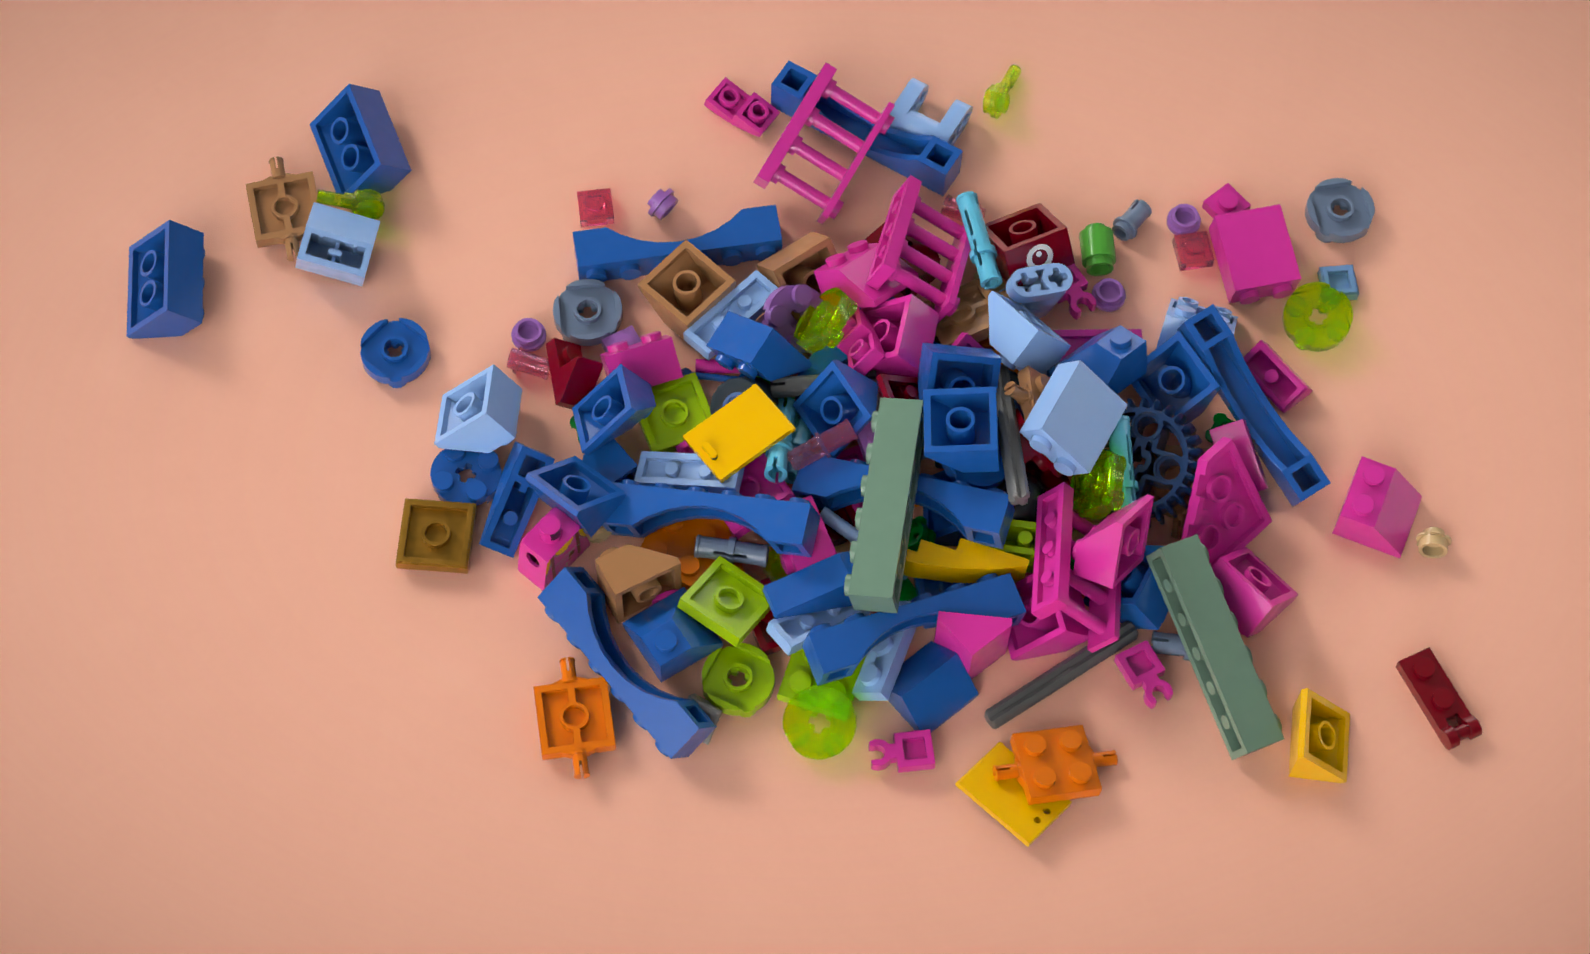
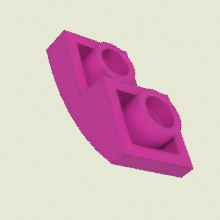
(741, 110)
(861, 343)
(1241, 437)

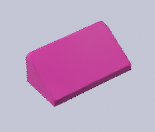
(1276, 377)

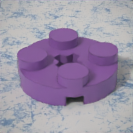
(782, 303)

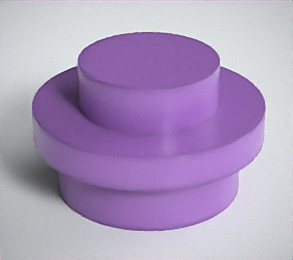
(662, 203)
(1183, 219)
(1109, 295)
(528, 334)

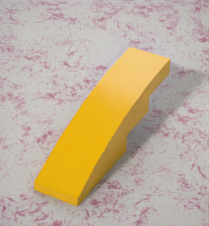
(962, 565)

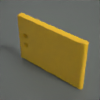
(739, 433)
(1006, 798)

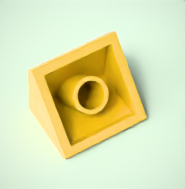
(1318, 739)

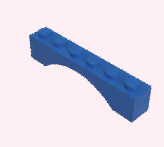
(906, 153)
(611, 256)
(1276, 445)
(975, 512)
(785, 525)
(580, 609)
(838, 649)

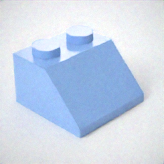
(1022, 336)
(479, 413)

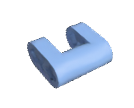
(911, 121)
(1042, 287)

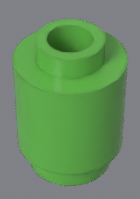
(1097, 249)

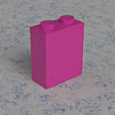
(1254, 254)

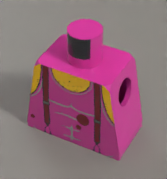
(555, 544)

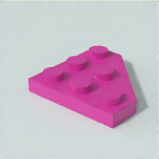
(1224, 502)

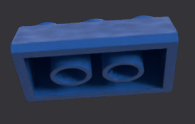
(360, 142)
(165, 282)

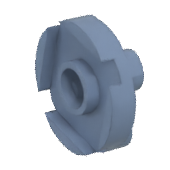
(1333, 227)
(587, 330)

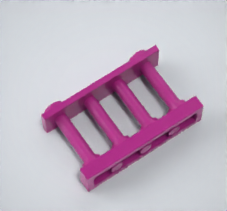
(792, 143)
(893, 246)
(1053, 571)

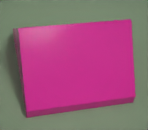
(975, 638)

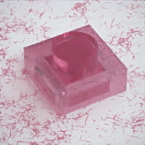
(595, 207)
(1193, 250)

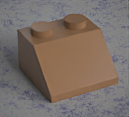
(798, 262)
(685, 287)
(635, 577)

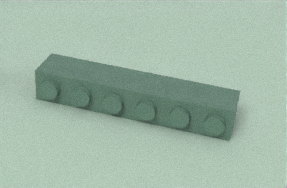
(887, 506)
(1215, 647)

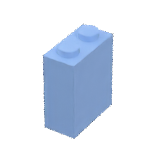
(1073, 418)

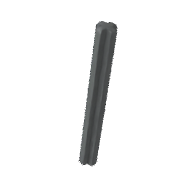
(1010, 444)
(1056, 678)

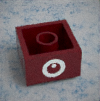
(1028, 240)

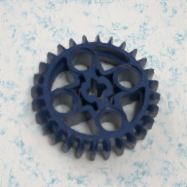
(1154, 469)

